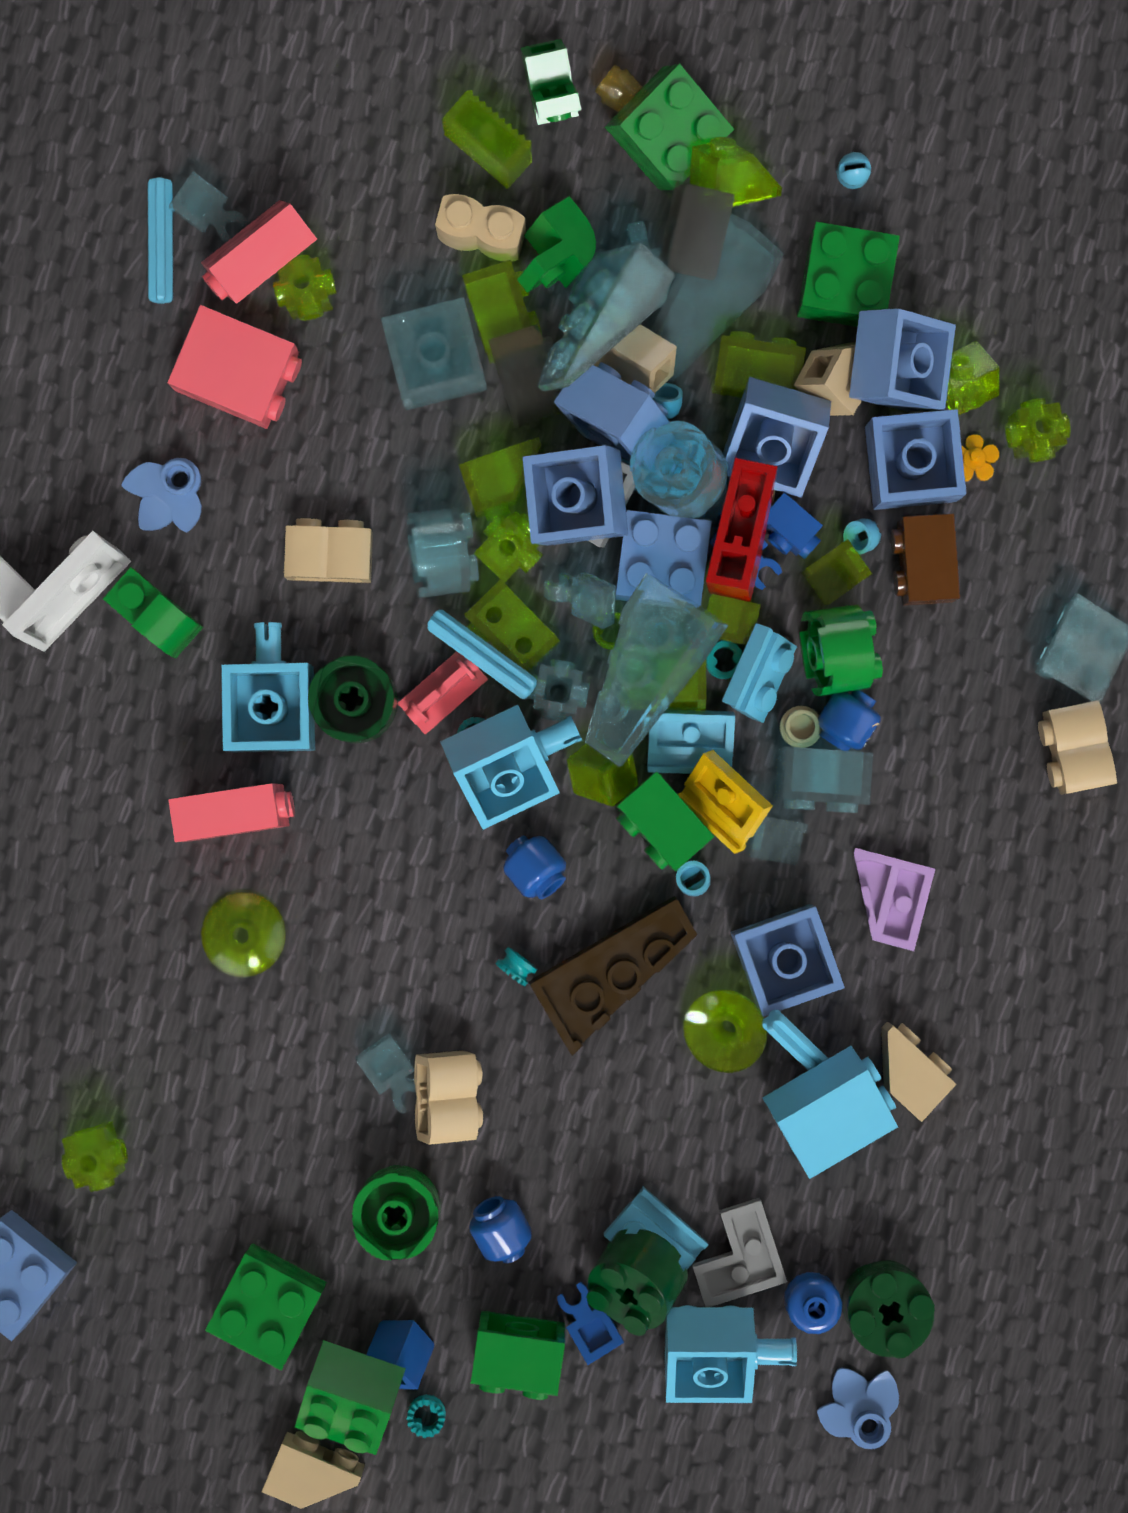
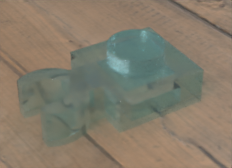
(203, 206)
(387, 1068)

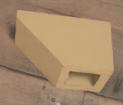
(829, 377)
(910, 1075)
(310, 1472)

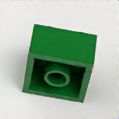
(665, 124)
(846, 273)
(663, 822)
(266, 1306)
(518, 1355)
(349, 1398)

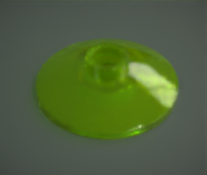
(264, 928)
(712, 1043)

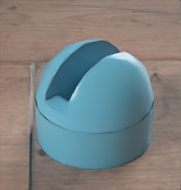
(853, 176)
(670, 398)
(854, 528)
(688, 872)

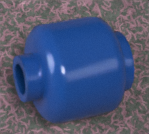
(849, 720)
(534, 866)
(500, 1229)
(813, 1289)

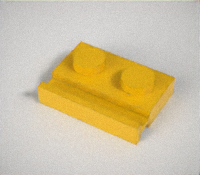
(724, 801)

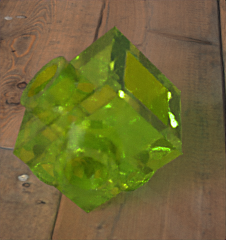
(307, 302)
(971, 378)
(1027, 440)
(499, 552)
(95, 1142)

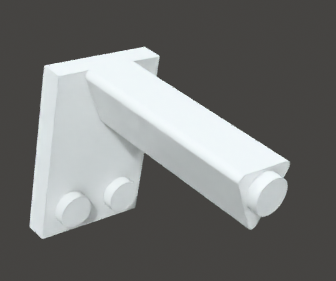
(48, 611)

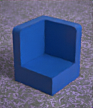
(405, 1346)

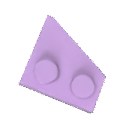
(893, 897)

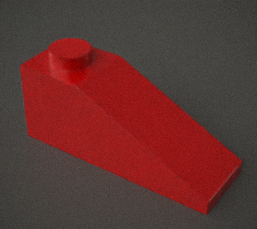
(742, 530)

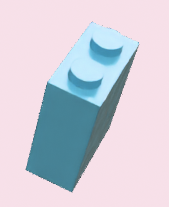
(832, 1110)

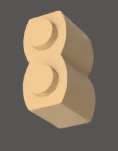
(471, 226)
(328, 552)
(1077, 748)
(447, 1097)

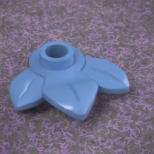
(161, 499)
(858, 1401)

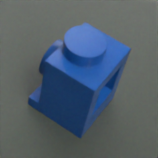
(792, 528)

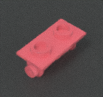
(442, 692)

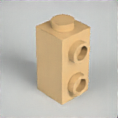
(642, 358)

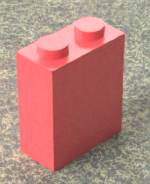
(257, 252)
(235, 367)
(231, 812)

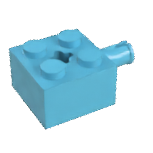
(250, 685)
(504, 763)
(715, 1354)

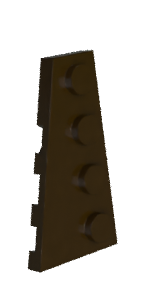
(603, 976)

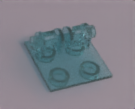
(1084, 649)

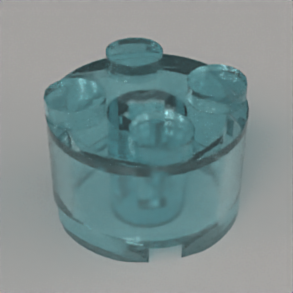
(681, 446)
(441, 552)

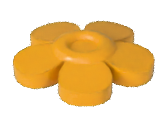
(978, 459)

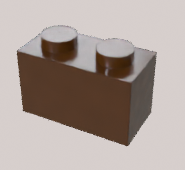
(926, 559)

